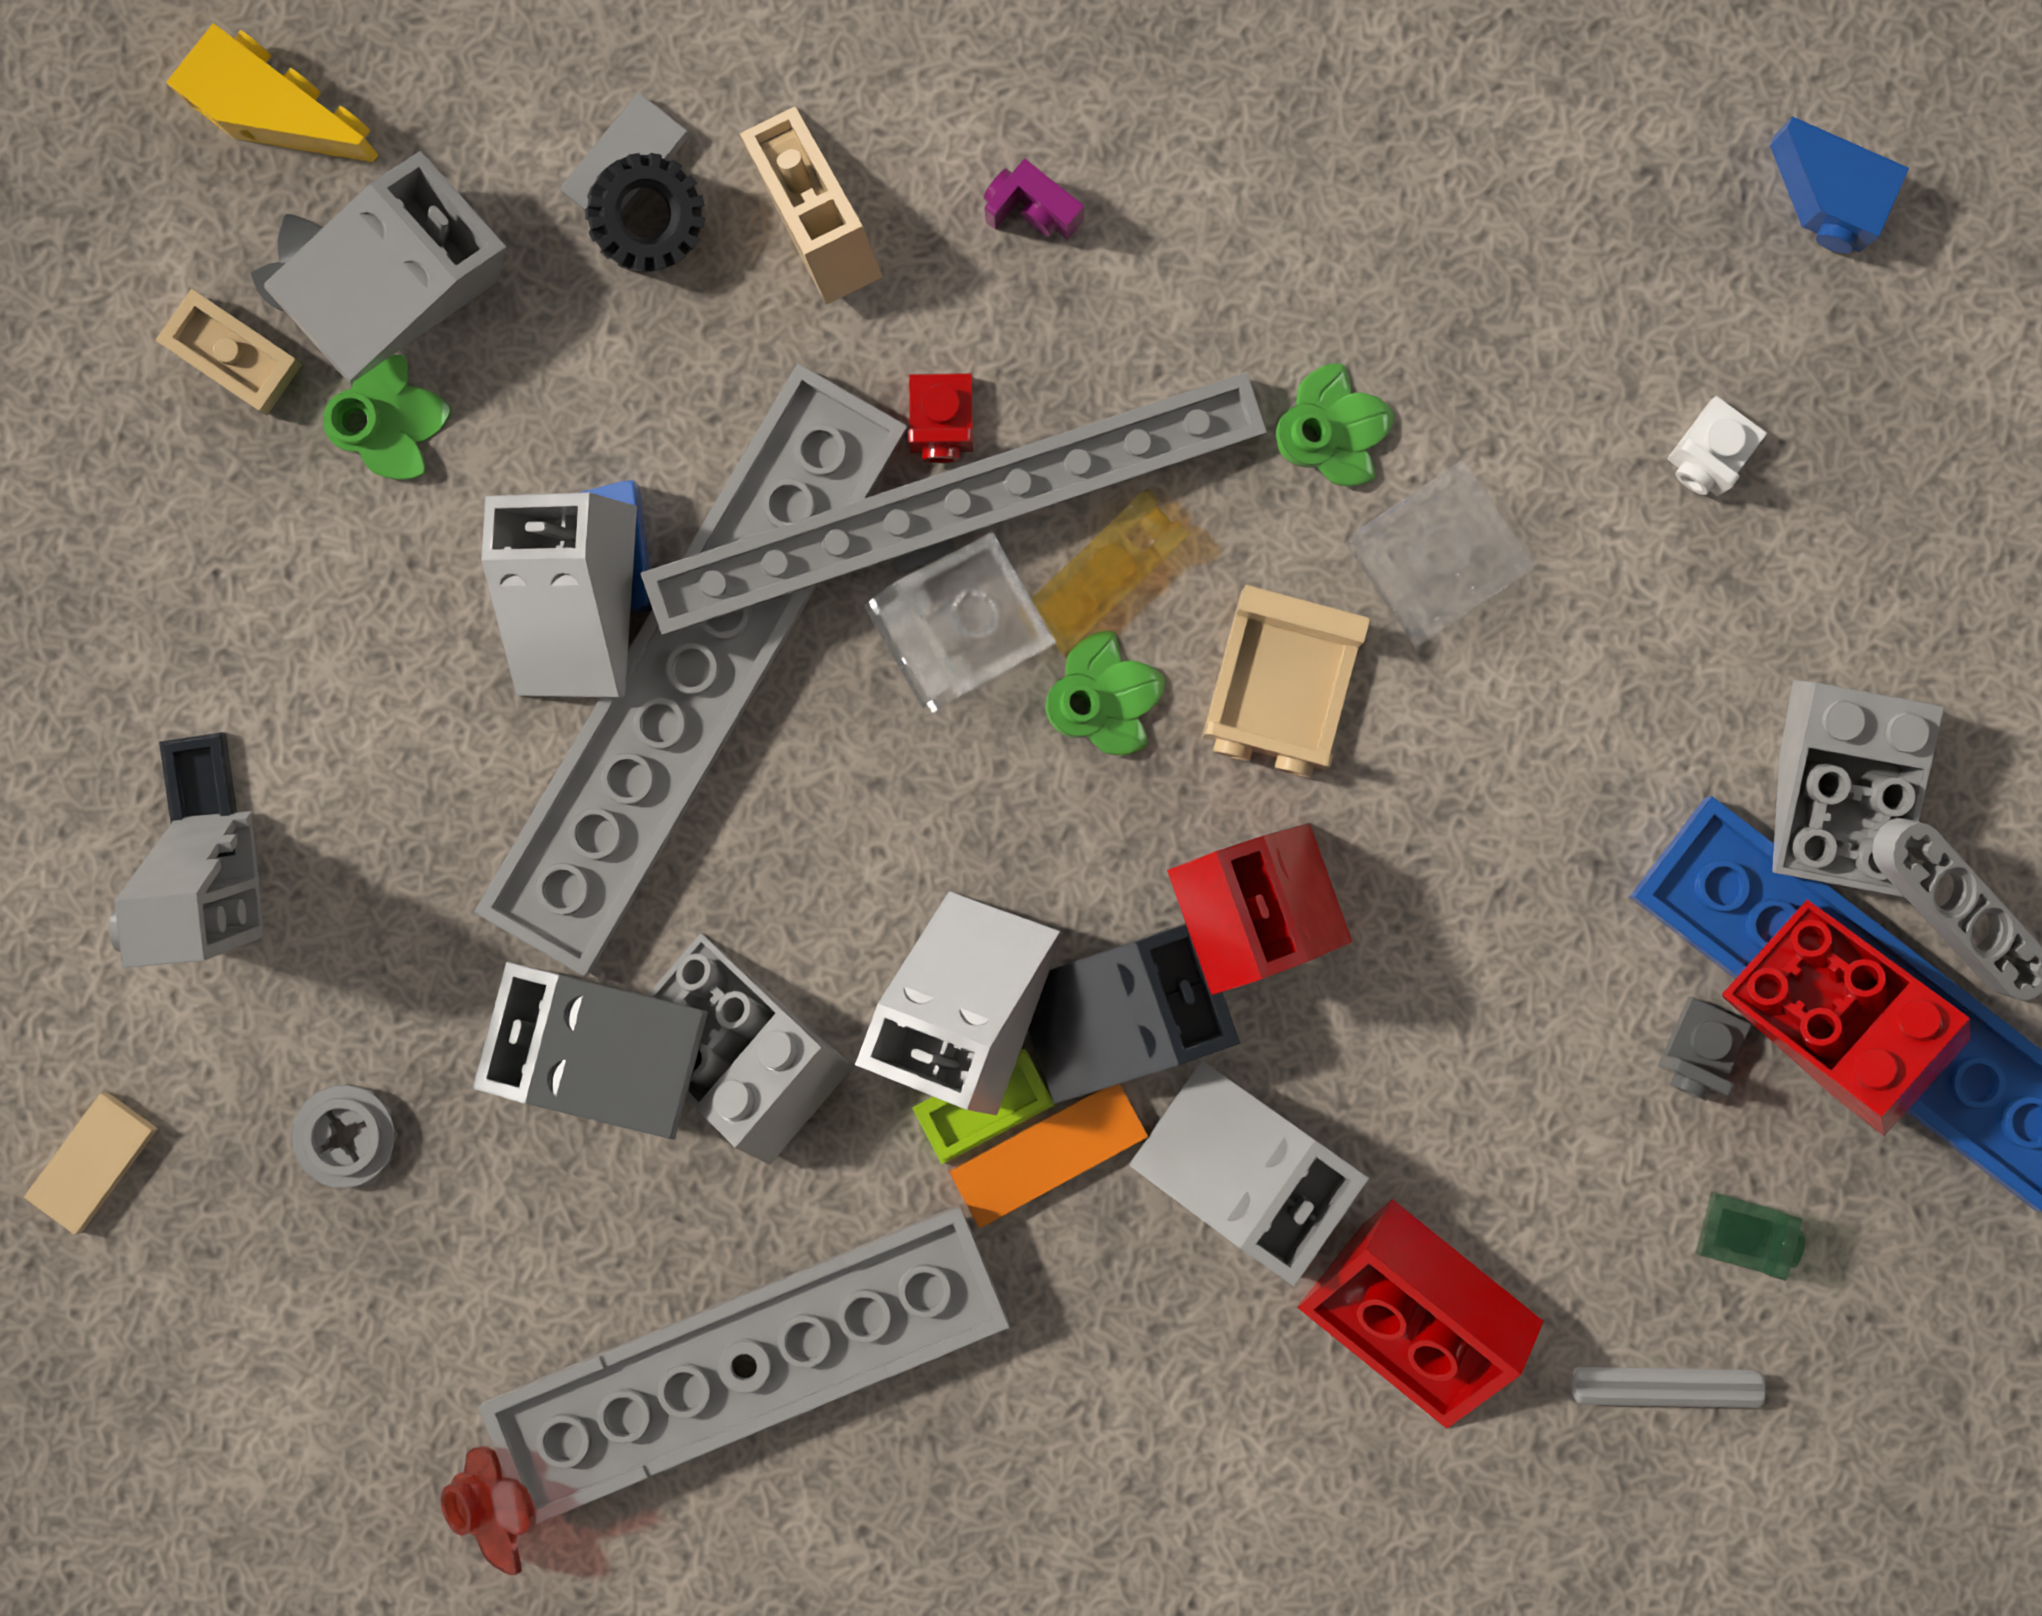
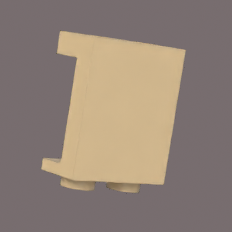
(1283, 680)

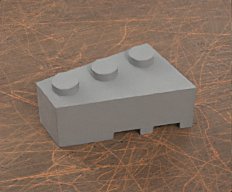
(185, 899)

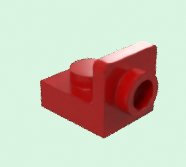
(940, 416)

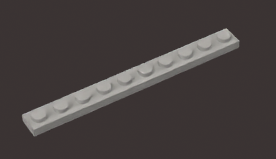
(952, 504)

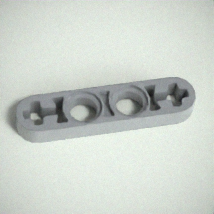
(1957, 916)

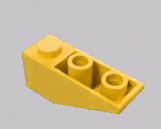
(254, 103)

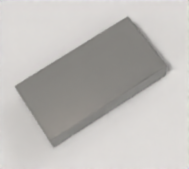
(637, 129)

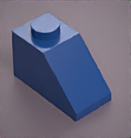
(1836, 185)

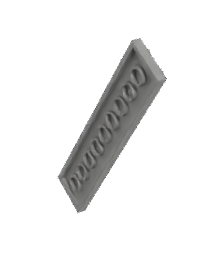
(683, 690)

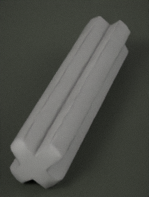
(1668, 1387)

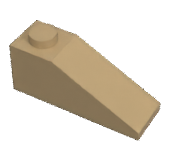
(812, 205)

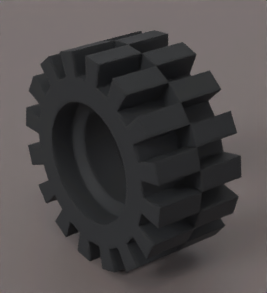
(678, 192)

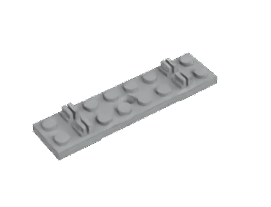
(811, 1342)

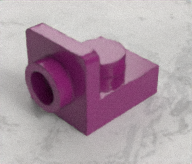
(1045, 202)

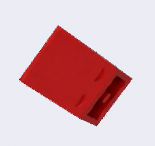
(1259, 907)
(1849, 1016)

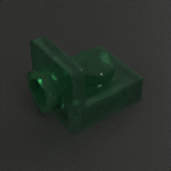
(1751, 1236)

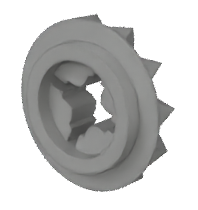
(316, 1125)

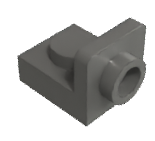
(1703, 1049)

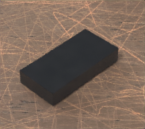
(198, 777)

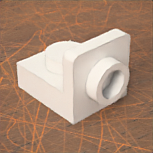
(1715, 448)

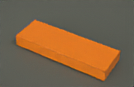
(1047, 1154)

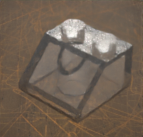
(959, 623)

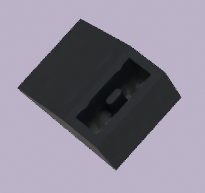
(1127, 1015)

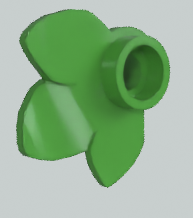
(396, 420)
(1343, 423)
(1114, 695)

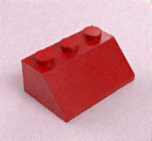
(1423, 1315)

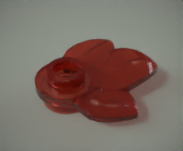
(489, 1508)

